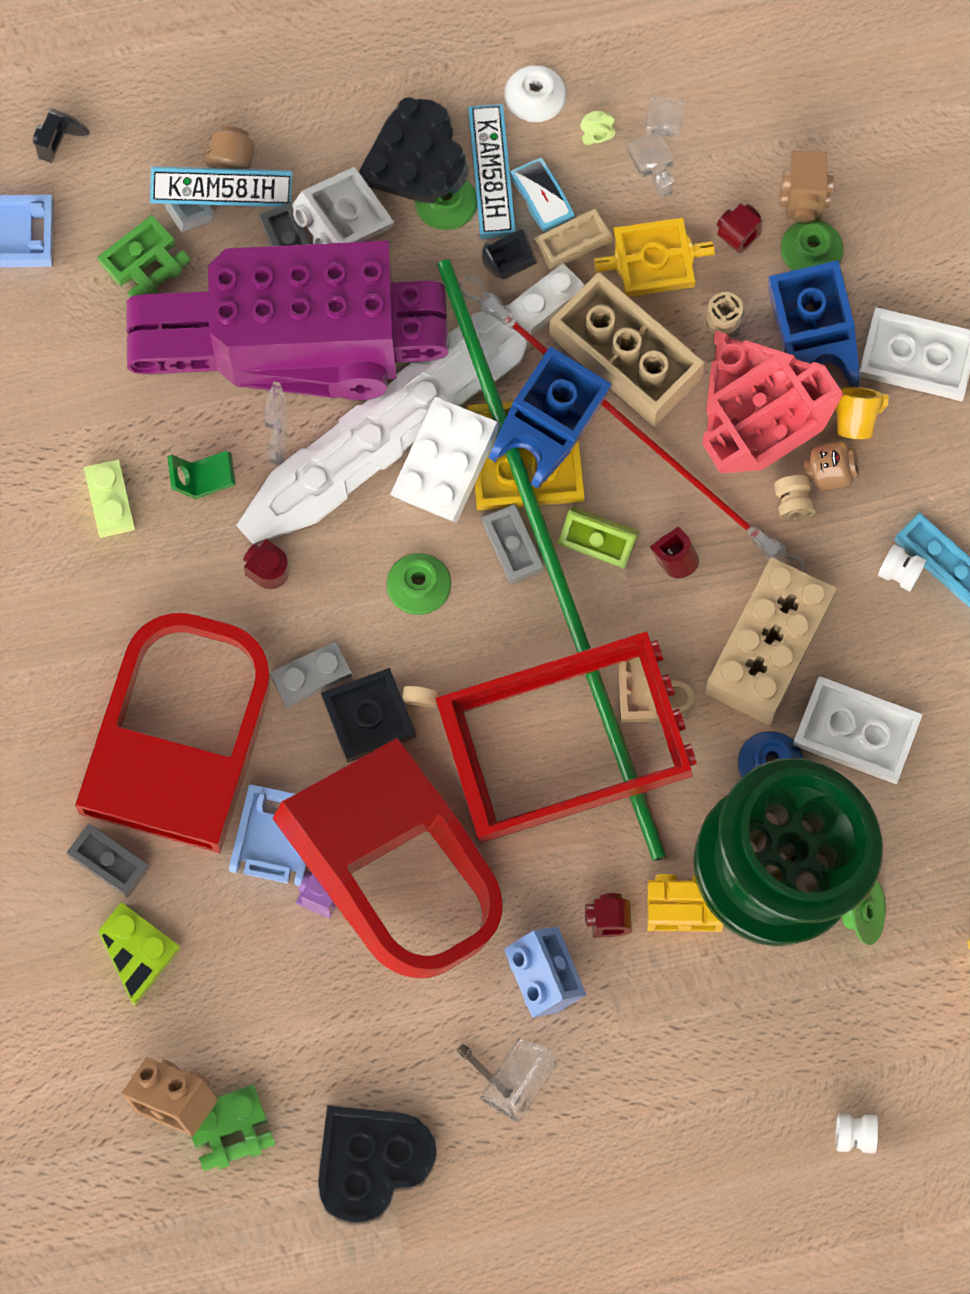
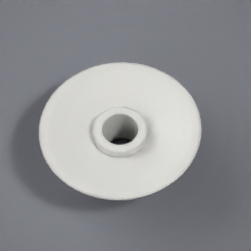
(535, 105)

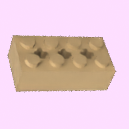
(606, 353)
(763, 619)

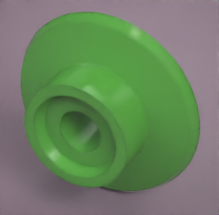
(449, 213)
(800, 255)
(418, 598)
(868, 916)

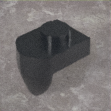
(50, 134)
(508, 255)

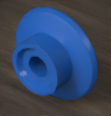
(763, 745)

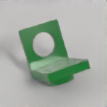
(202, 476)

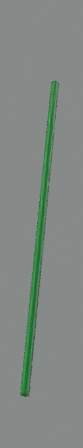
(550, 558)

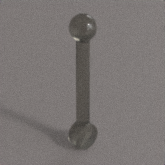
(465, 1052)

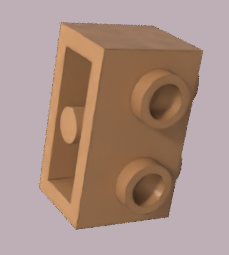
(806, 186)
(170, 1095)

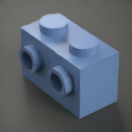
(545, 972)

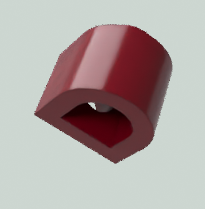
(740, 227)
(676, 554)
(266, 565)
(609, 916)

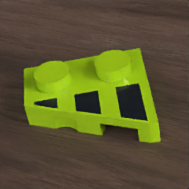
(136, 950)

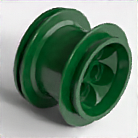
(758, 890)

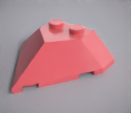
(763, 404)

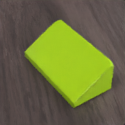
(598, 537)

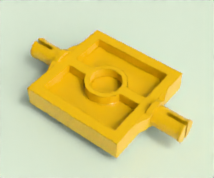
(654, 257)

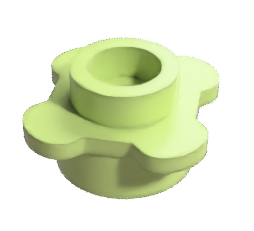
(597, 127)

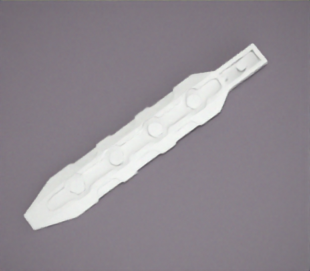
(383, 427)

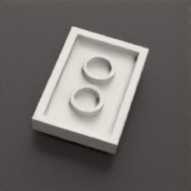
(917, 354)
(445, 459)
(857, 730)

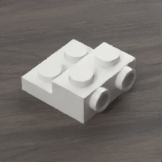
(341, 210)

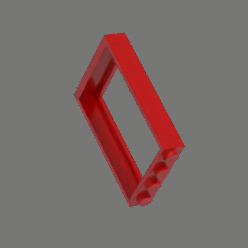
(465, 757)

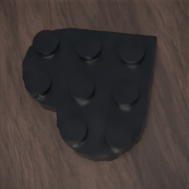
(416, 153)
(370, 1158)

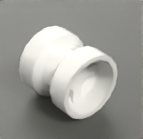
(902, 567)
(856, 1133)

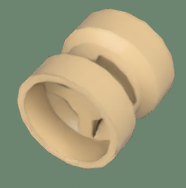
(724, 320)
(794, 498)

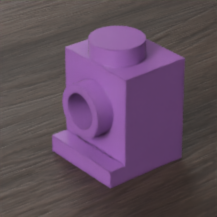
(314, 896)

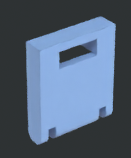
(16, 231)
(262, 842)

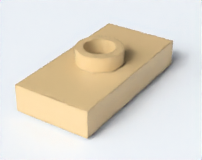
(573, 239)
(634, 694)

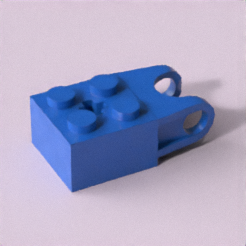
(817, 335)
(541, 422)

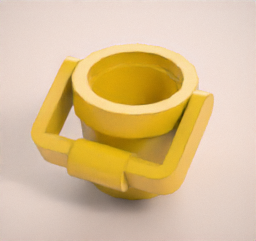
(859, 411)

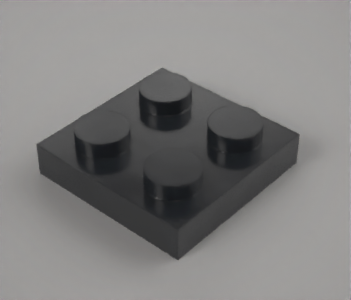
(368, 714)

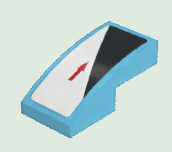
(543, 194)

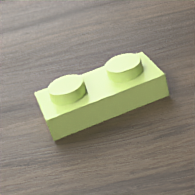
(109, 498)

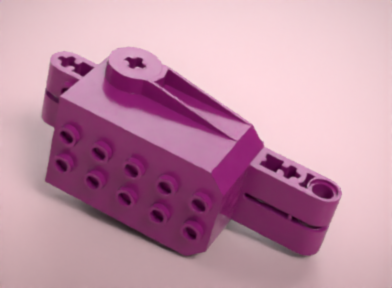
(296, 316)

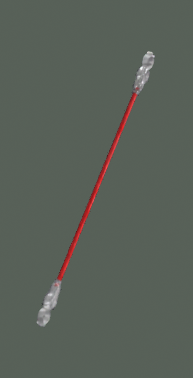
(771, 547)

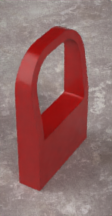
(162, 783)
(363, 816)

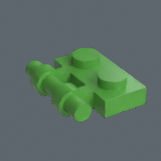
(137, 251)
(230, 1115)

